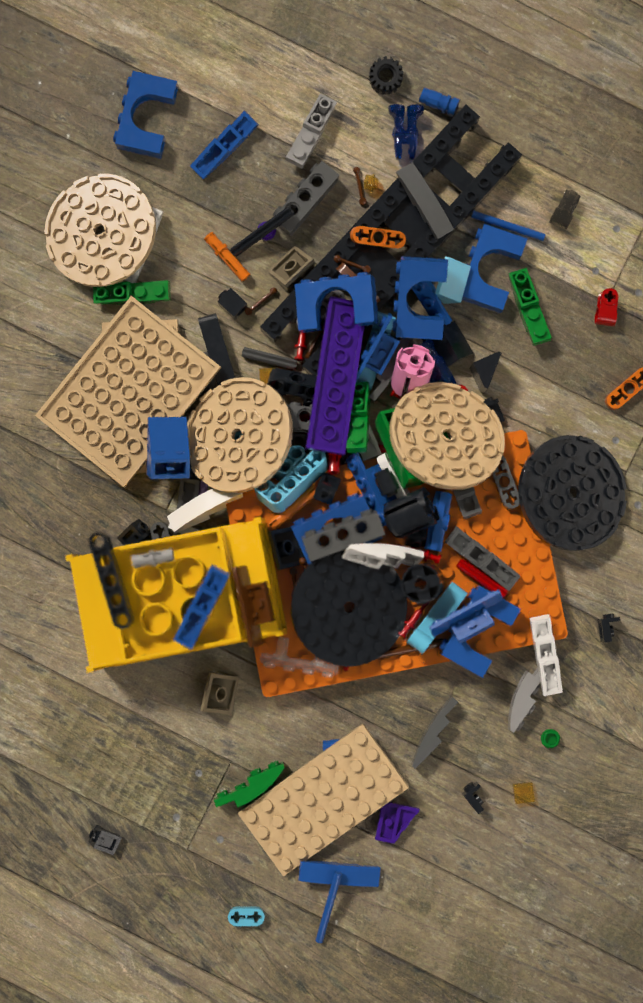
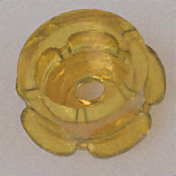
(370, 182)

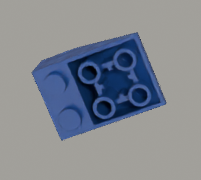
(168, 448)

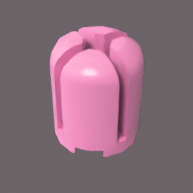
(406, 368)

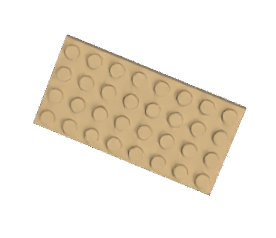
(323, 799)

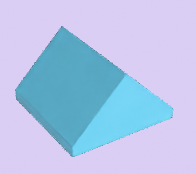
(453, 289)

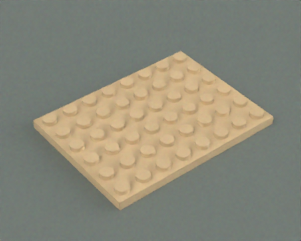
(125, 376)

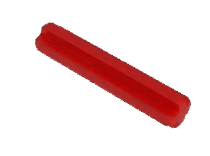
(480, 577)

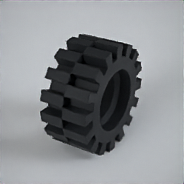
(388, 64)

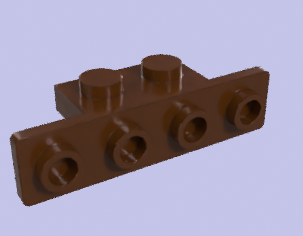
(254, 604)

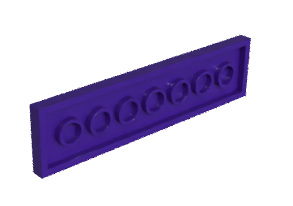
(335, 379)

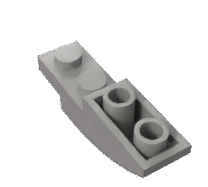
(311, 131)
(521, 701)

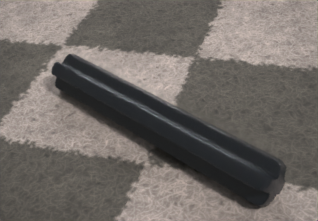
(262, 231)

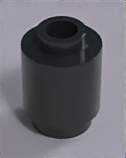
(386, 483)

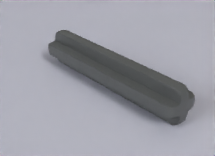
(269, 358)

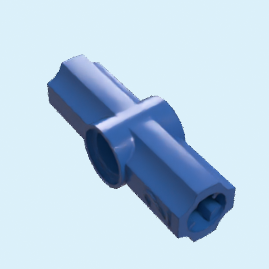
(436, 533)

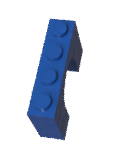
(143, 88)
(490, 241)
(411, 272)
(311, 294)
(353, 506)
(463, 653)

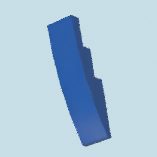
(224, 145)
(201, 606)
(352, 874)

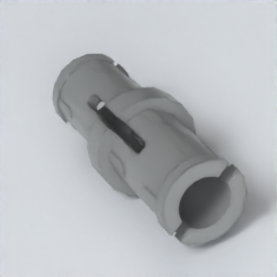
(153, 558)

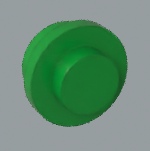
(550, 738)

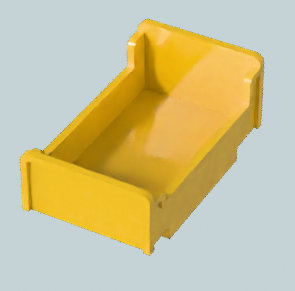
(165, 592)

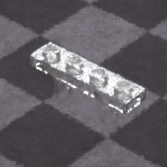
(289, 664)

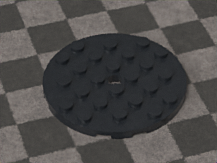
(546, 487)
(343, 636)

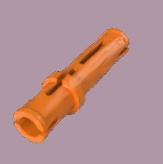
(230, 260)
(280, 518)

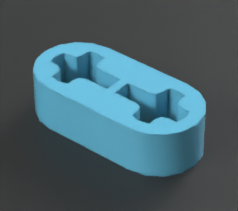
(246, 921)

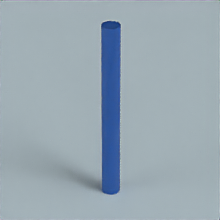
(508, 225)
(328, 906)

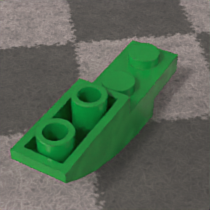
(143, 292)
(528, 307)
(359, 421)
(258, 782)

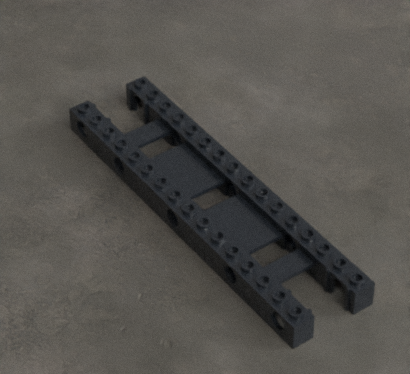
(399, 214)

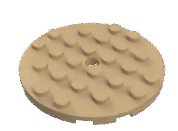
(104, 257)
(258, 453)
(429, 455)

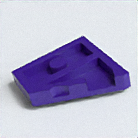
(393, 821)

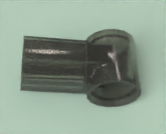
(563, 213)

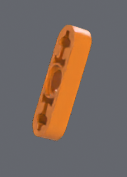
(365, 230)
(614, 393)

